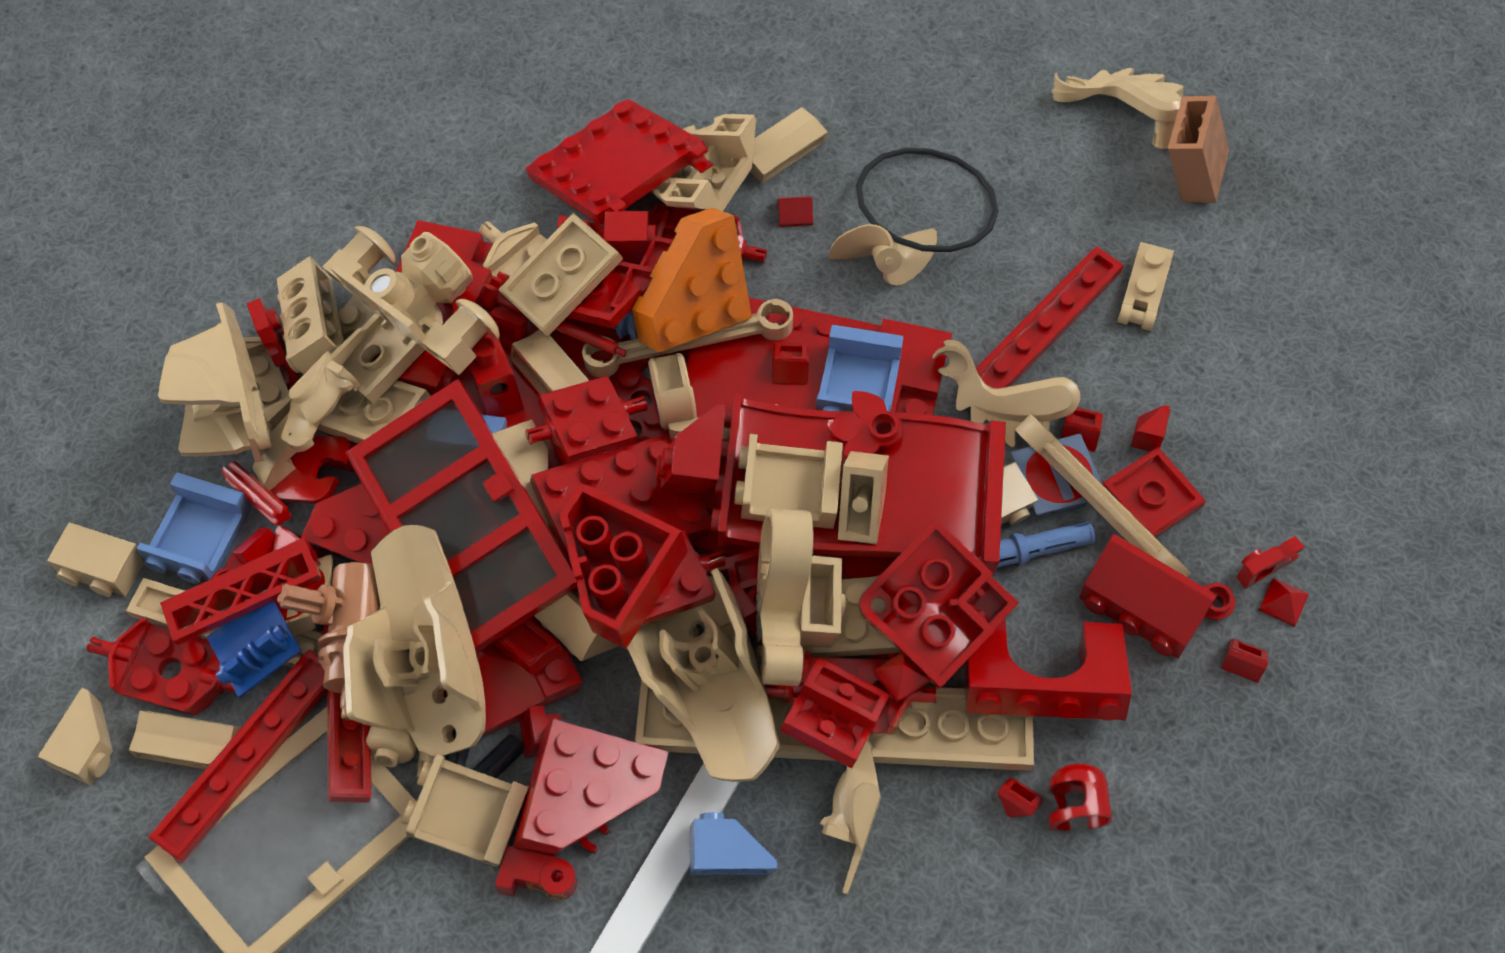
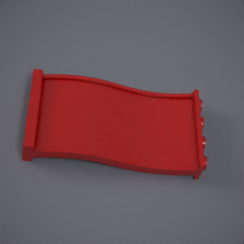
(935, 471)

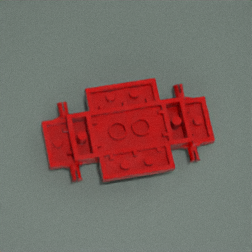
(599, 449)

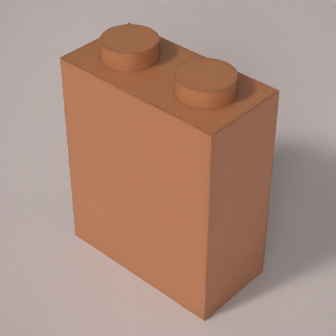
(1199, 149)

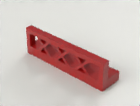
(236, 586)

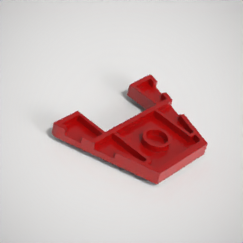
(620, 288)

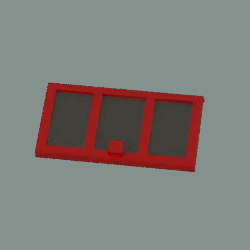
(450, 475)

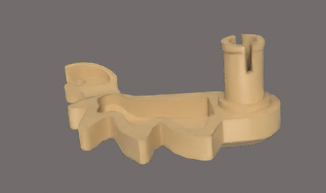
(1143, 92)

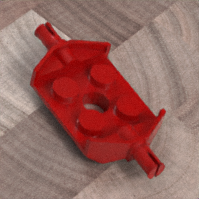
(143, 653)
(863, 669)

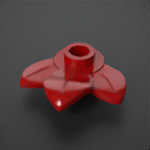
(861, 426)

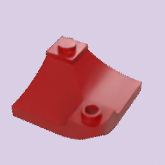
(937, 603)
(512, 689)

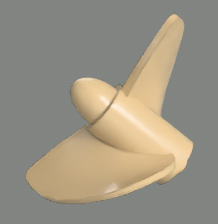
(893, 259)

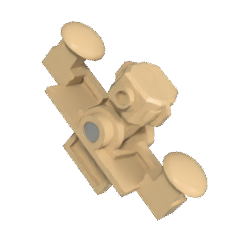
(407, 309)

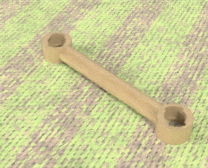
(756, 325)
(1094, 492)

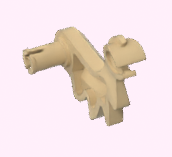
(1044, 398)

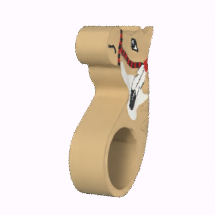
(781, 588)

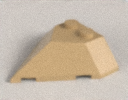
(731, 152)

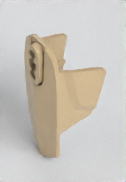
(415, 650)
(711, 683)

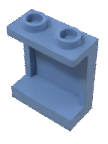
(859, 363)
(196, 529)

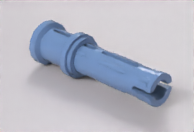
(1021, 548)

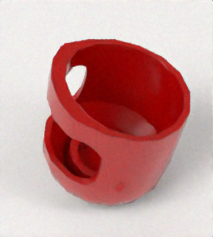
(1083, 779)

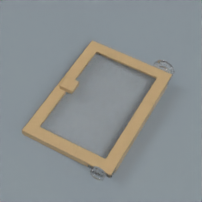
(283, 849)

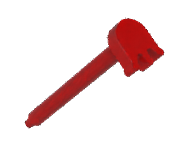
(493, 297)

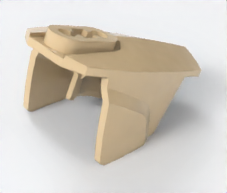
(218, 390)

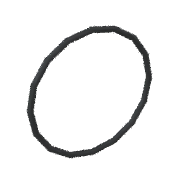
(927, 151)

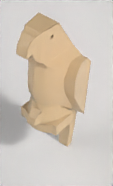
(318, 394)
(854, 807)

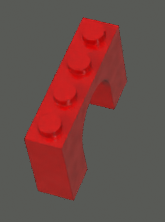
(1093, 692)

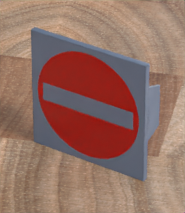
(1048, 485)

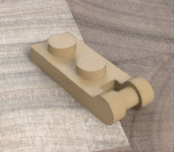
(1146, 285)

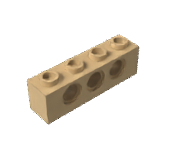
(308, 314)

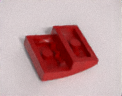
(835, 712)

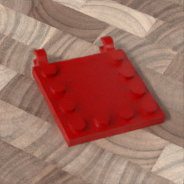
(617, 160)

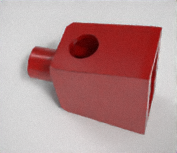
(490, 369)

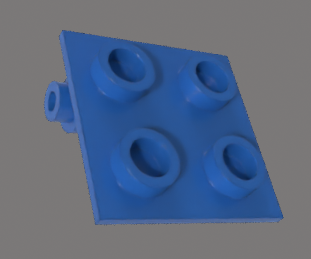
(252, 647)

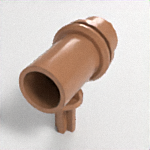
(345, 602)

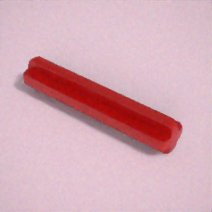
(256, 493)

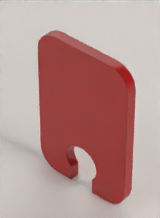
(302, 483)

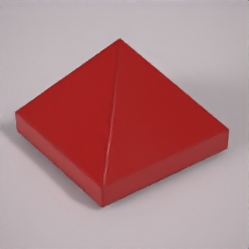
(1283, 602)
(900, 677)
(1018, 799)

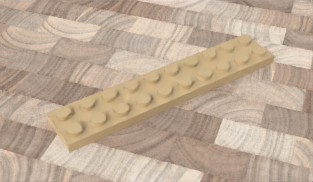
(925, 736)

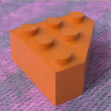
(694, 284)

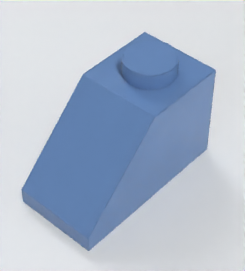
(726, 848)

